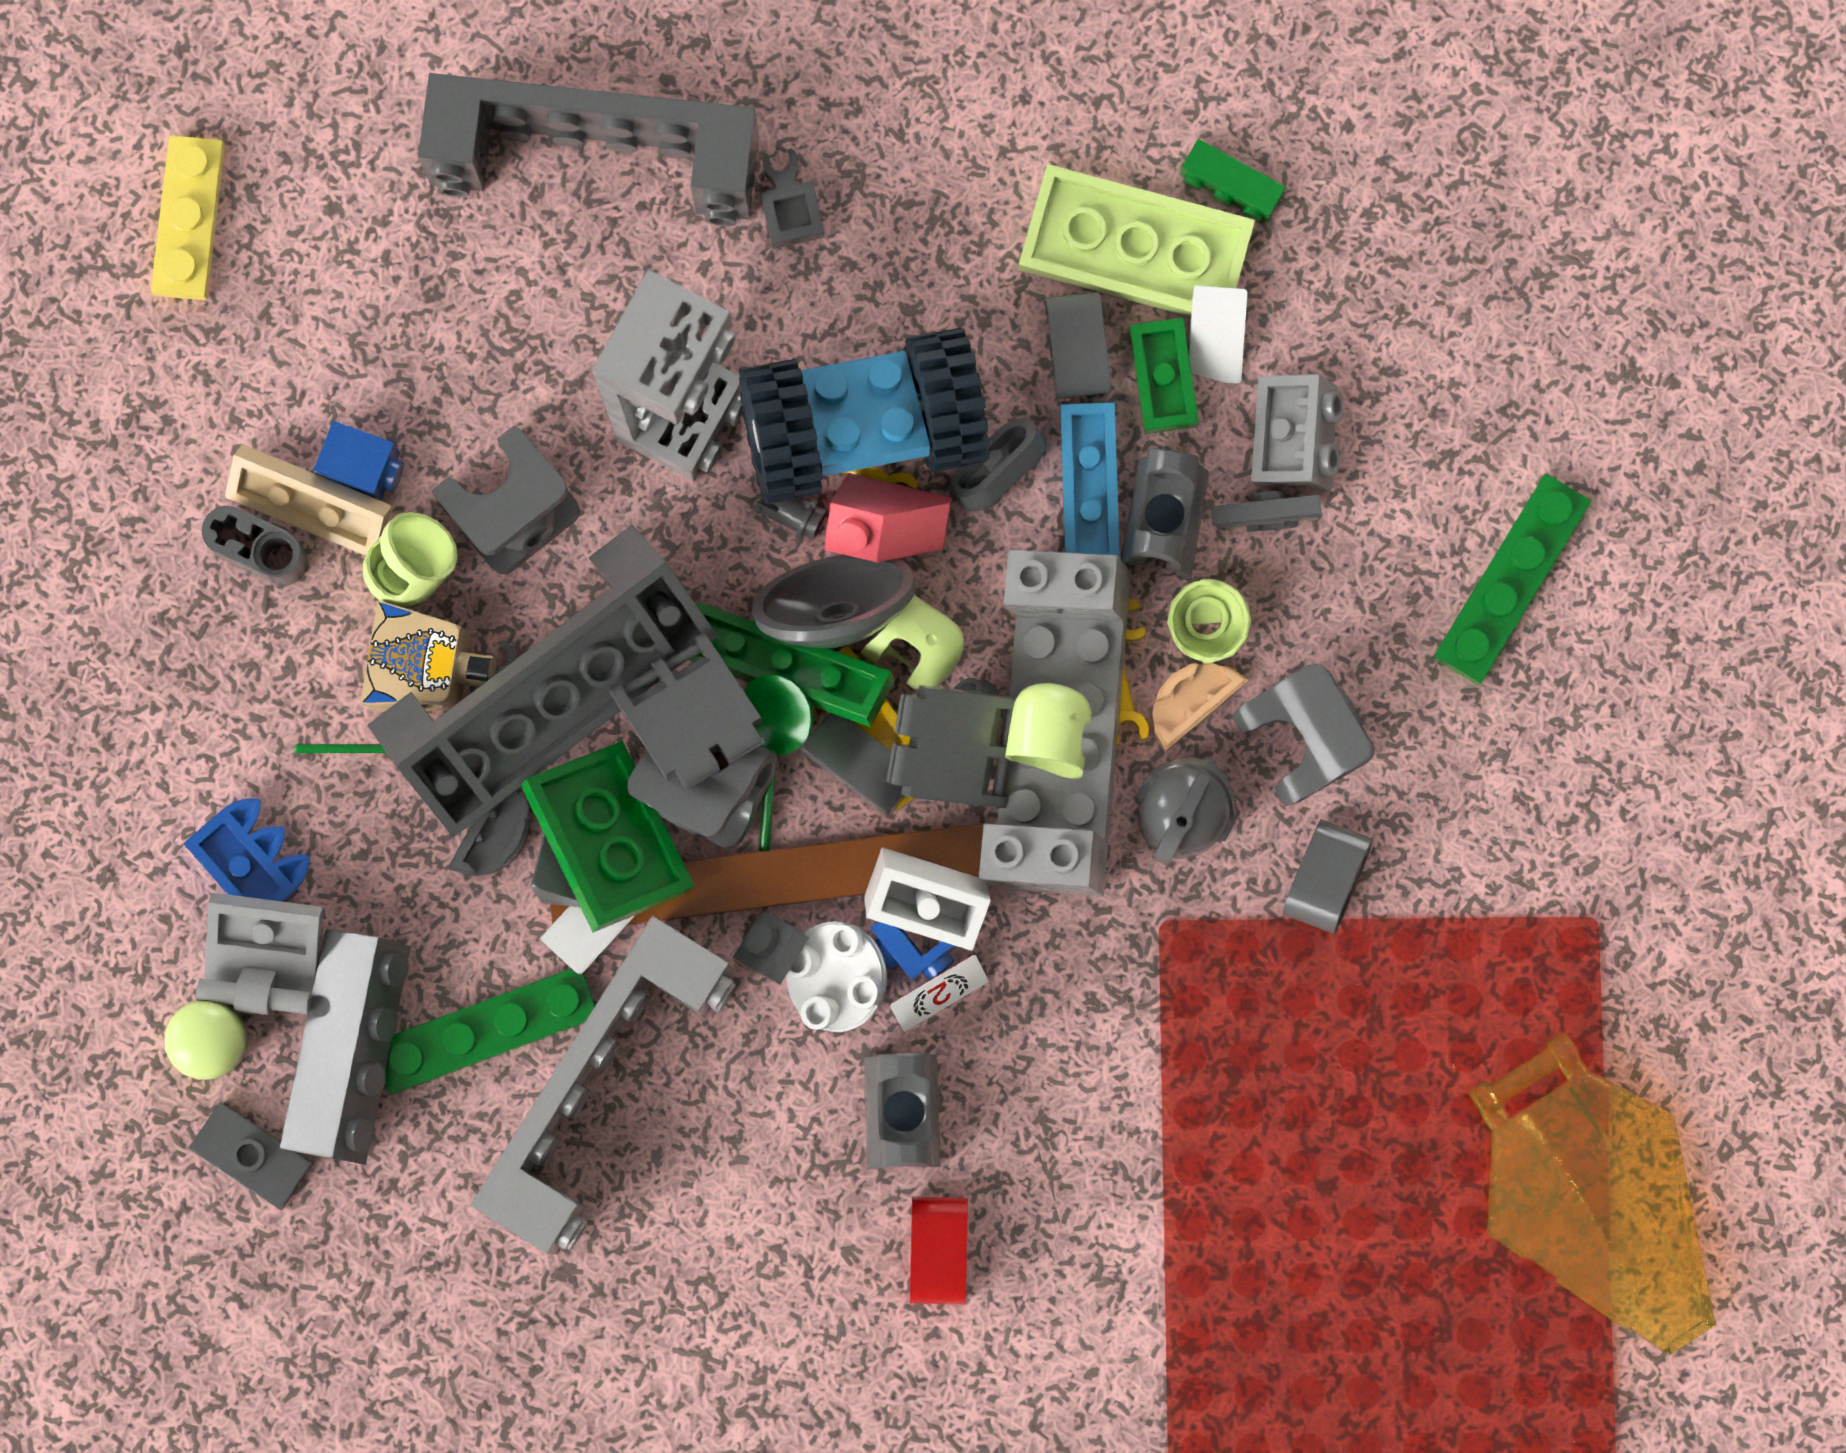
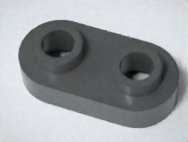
(1012, 453)

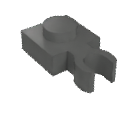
(791, 208)

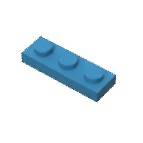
(1090, 478)

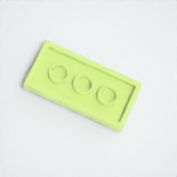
(1131, 241)

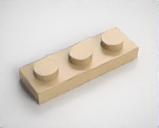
(306, 500)

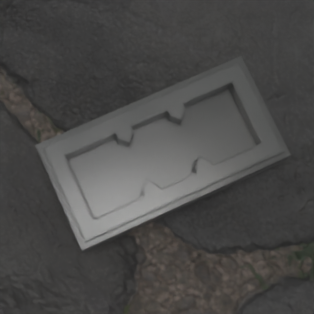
(250, 1156)

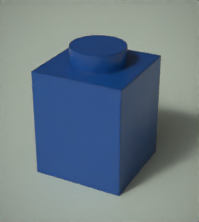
(359, 461)

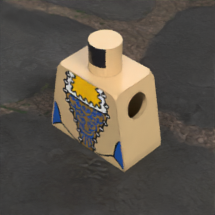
(420, 657)

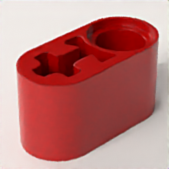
(938, 1250)

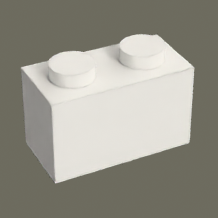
(926, 899)

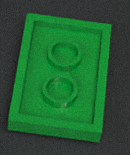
(605, 838)

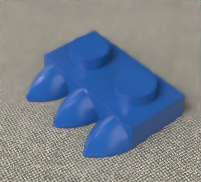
(244, 861)

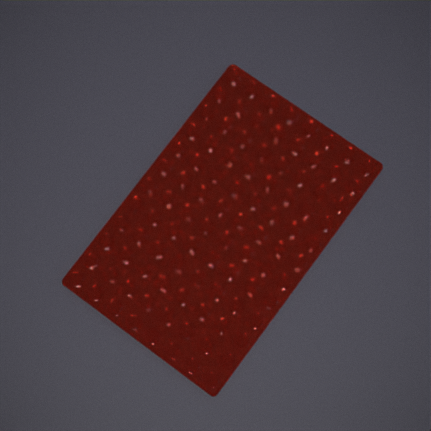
(1340, 1183)

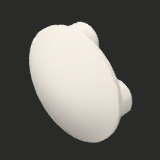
(837, 977)

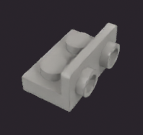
(1296, 432)

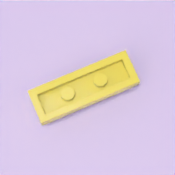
(187, 217)

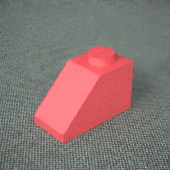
(885, 520)

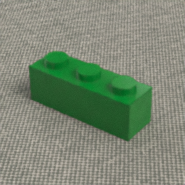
(1231, 181)

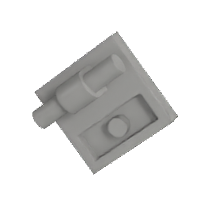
(261, 954)

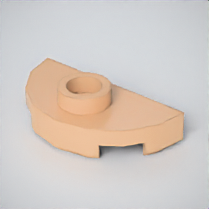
(1190, 698)

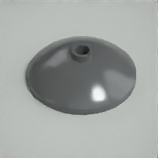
(833, 601)

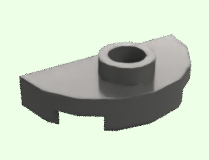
(1267, 512)
(494, 838)

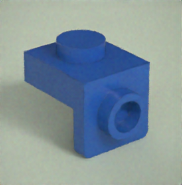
(901, 950)

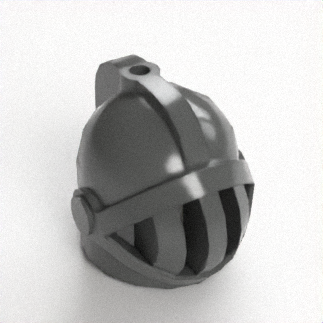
(1185, 808)

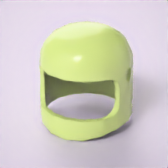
(409, 560)
(931, 633)
(1049, 729)
(206, 1039)

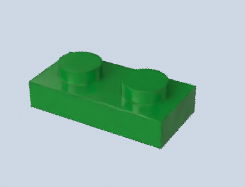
(1163, 376)

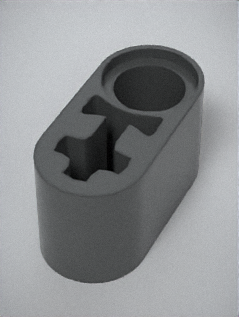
(1078, 345)
(264, 539)
(1327, 876)

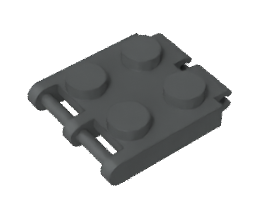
(690, 714)
(951, 746)

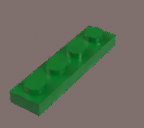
(1512, 579)
(828, 677)
(487, 1030)

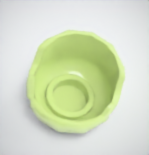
(1209, 603)

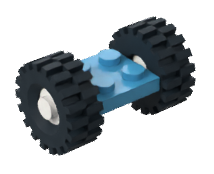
(864, 414)

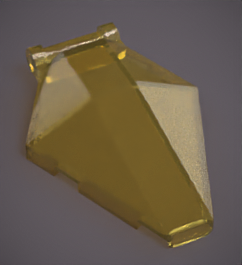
(1598, 1197)

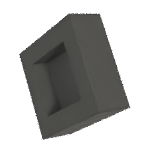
(771, 947)

